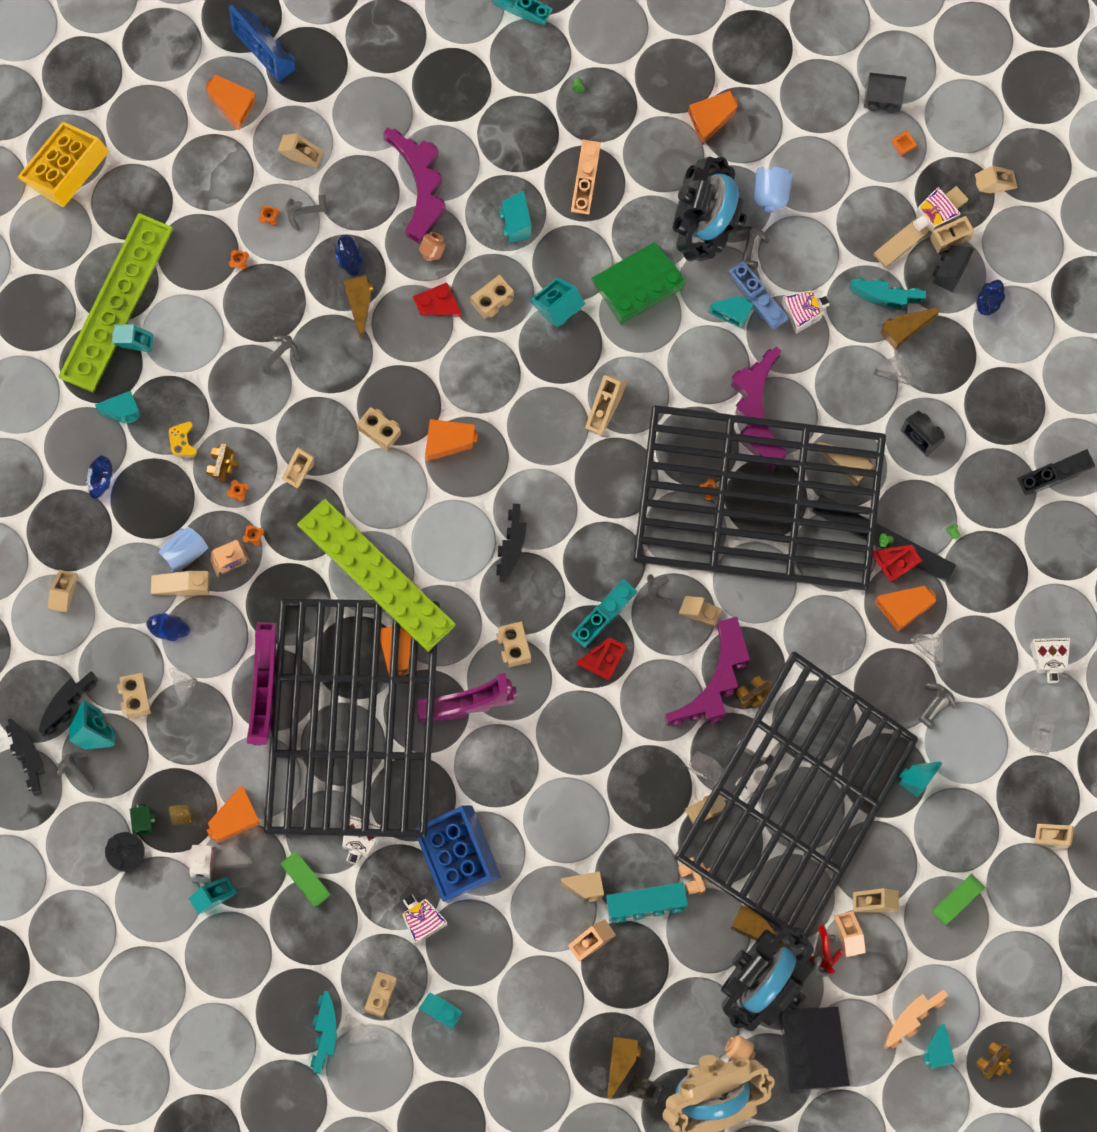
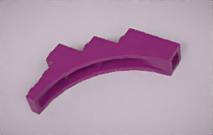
(420, 160)
(750, 386)
(262, 684)
(479, 699)
(709, 703)

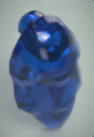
(348, 254)
(990, 297)
(99, 476)
(167, 626)

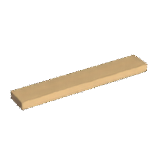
(910, 235)

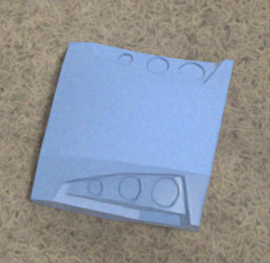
(183, 549)

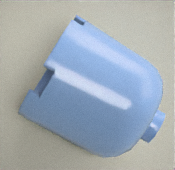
(772, 188)

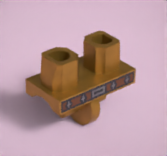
(224, 464)
(756, 696)
(998, 1063)

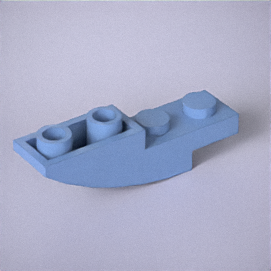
(756, 292)

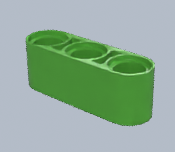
(305, 879)
(958, 899)

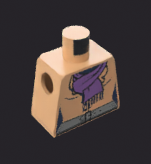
(229, 557)

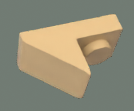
(298, 467)
(700, 611)
(693, 810)
(1054, 835)

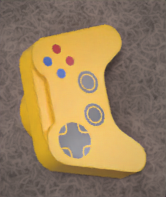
(179, 440)

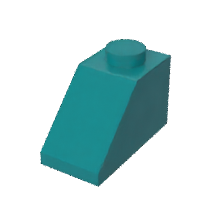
(732, 310)
(132, 337)
(119, 408)
(212, 895)
(441, 1011)
(938, 1051)

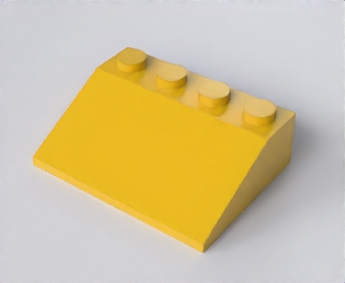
(63, 163)

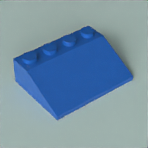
(261, 43)
(458, 853)

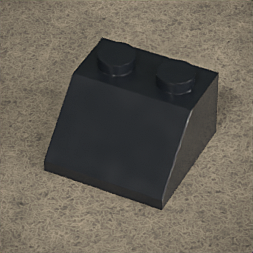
(884, 92)
(952, 267)
(922, 432)

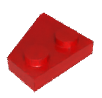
(897, 560)
(603, 659)

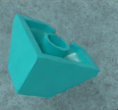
(89, 729)
(918, 777)

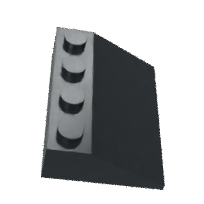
(814, 1049)

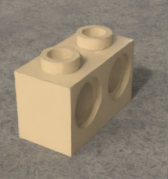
(952, 234)
(488, 293)
(376, 431)
(519, 644)
(138, 694)
(380, 994)

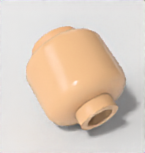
(739, 1047)

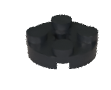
(117, 860)

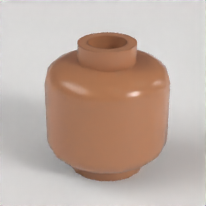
(432, 246)

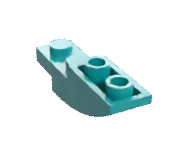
(527, 9)
(880, 294)
(604, 613)
(327, 1025)

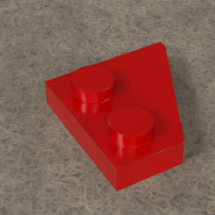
(437, 302)

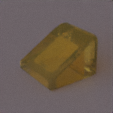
(180, 814)

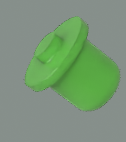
(578, 85)
(953, 531)
(885, 540)

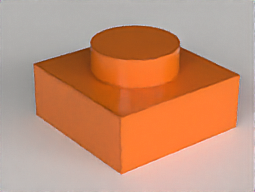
(904, 143)

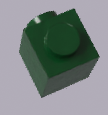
(142, 819)

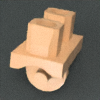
(697, 884)

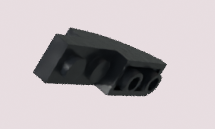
(1056, 473)
(512, 548)
(59, 707)
(25, 749)

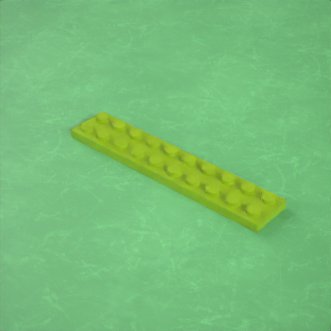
(115, 302)
(376, 575)

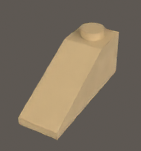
(605, 403)
(848, 461)
(181, 583)

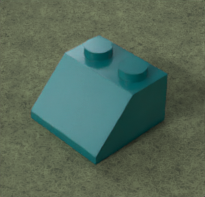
(516, 218)
(558, 301)

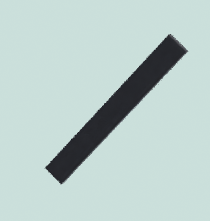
(931, 562)

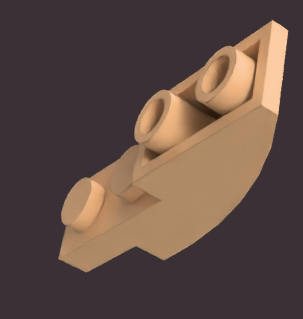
(585, 177)
(907, 1022)

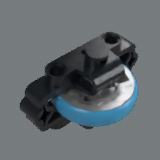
(707, 209)
(768, 978)

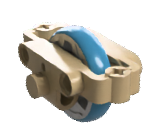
(717, 1095)

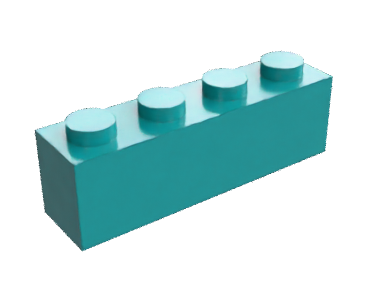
(646, 902)

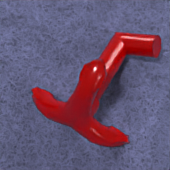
(827, 961)

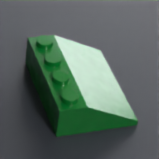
(638, 282)

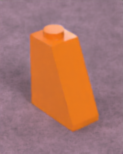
(231, 99)
(712, 114)
(448, 438)
(905, 605)
(404, 649)
(233, 817)

